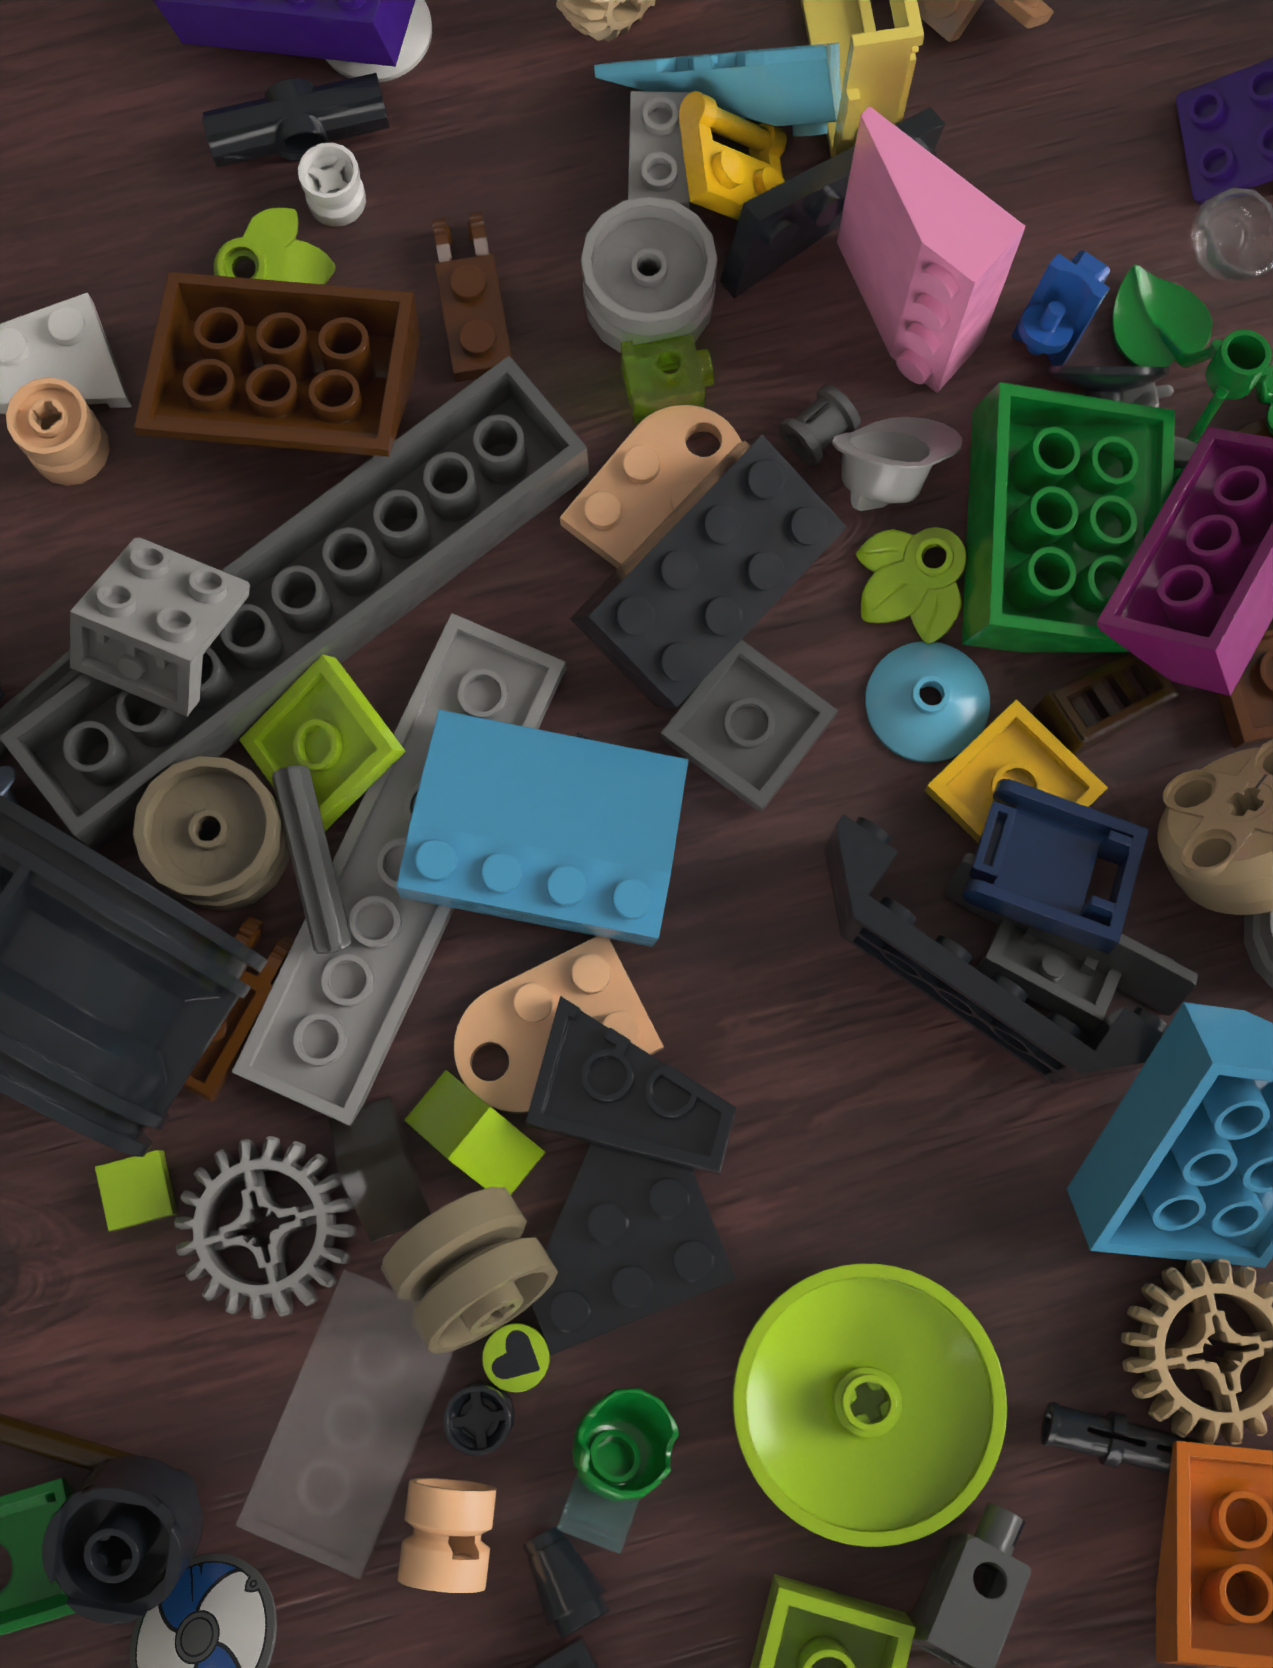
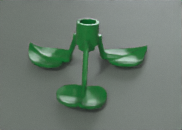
(1166, 323)

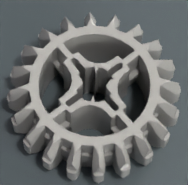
(209, 1241)

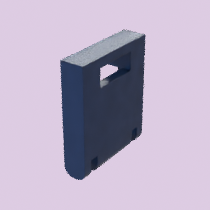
(1040, 861)

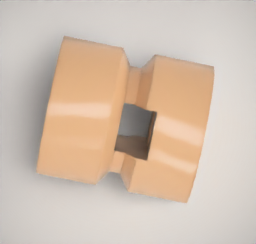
(57, 431)
(446, 1538)

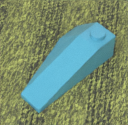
(764, 85)

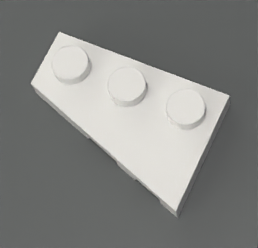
(61, 344)

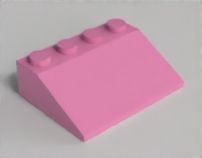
(922, 251)

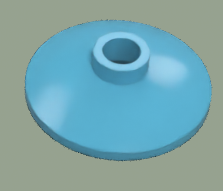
(922, 730)

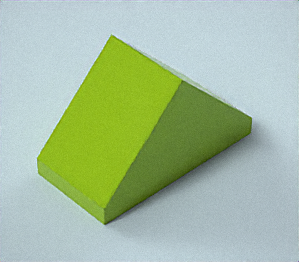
(474, 1135)

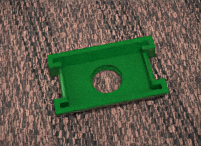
(23, 1522)

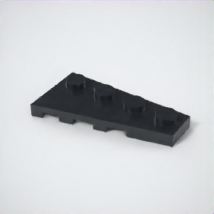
(802, 211)

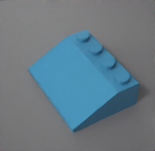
(544, 828)
(1189, 1148)

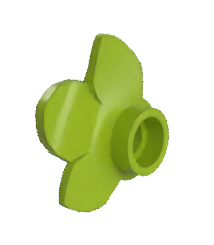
(275, 251)
(908, 587)

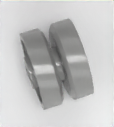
(648, 272)

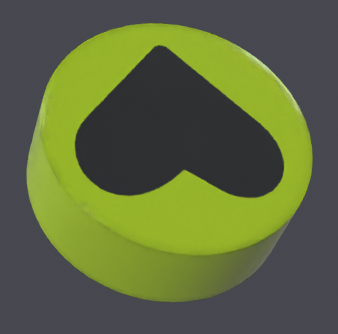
(516, 1357)

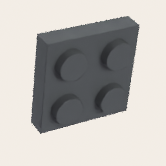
(749, 725)

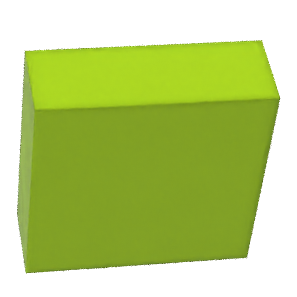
(136, 1190)

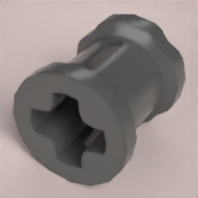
(819, 423)

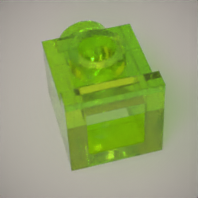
(650, 388)

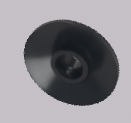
(1105, 381)

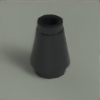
(564, 1583)

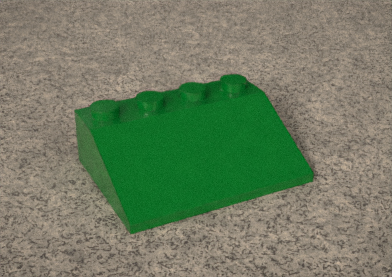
(1057, 513)

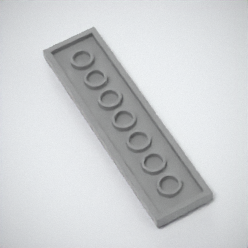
(340, 1010)

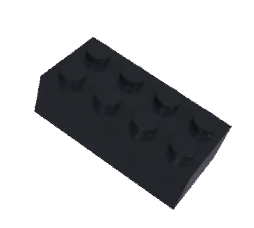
(709, 572)

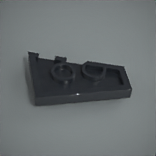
(625, 1099)

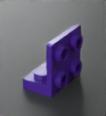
(1229, 131)

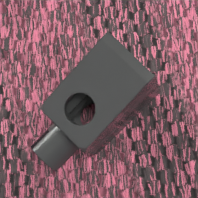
(956, 1619)

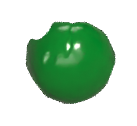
(624, 1444)

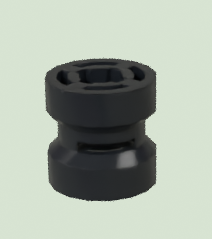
(469, 1422)

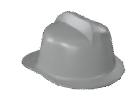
(892, 459)

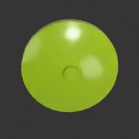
(869, 1405)

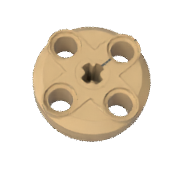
(1221, 832)

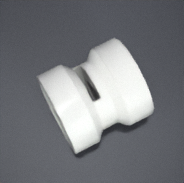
(332, 184)

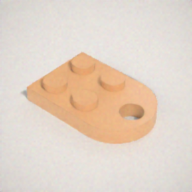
(645, 480)
(522, 1014)

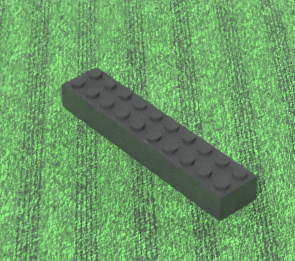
(316, 589)

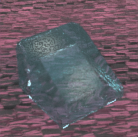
(596, 1518)

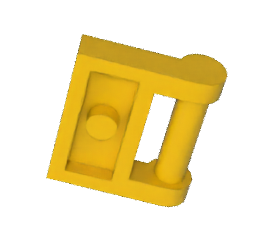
(720, 175)

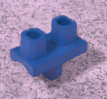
(1062, 306)

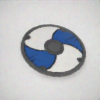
(212, 1619)

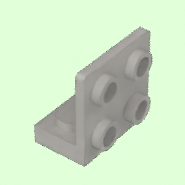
(152, 623)

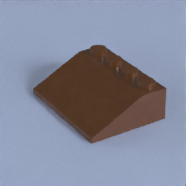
(280, 364)

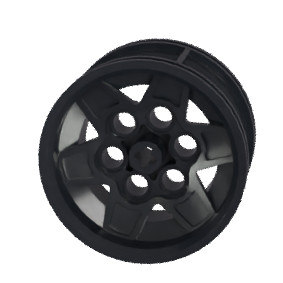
(102, 986)

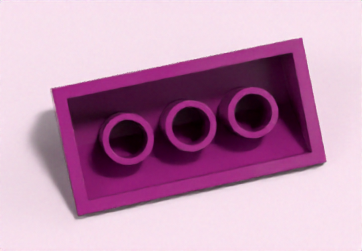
(1205, 569)

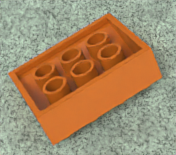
(1216, 1559)

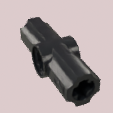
(295, 119)

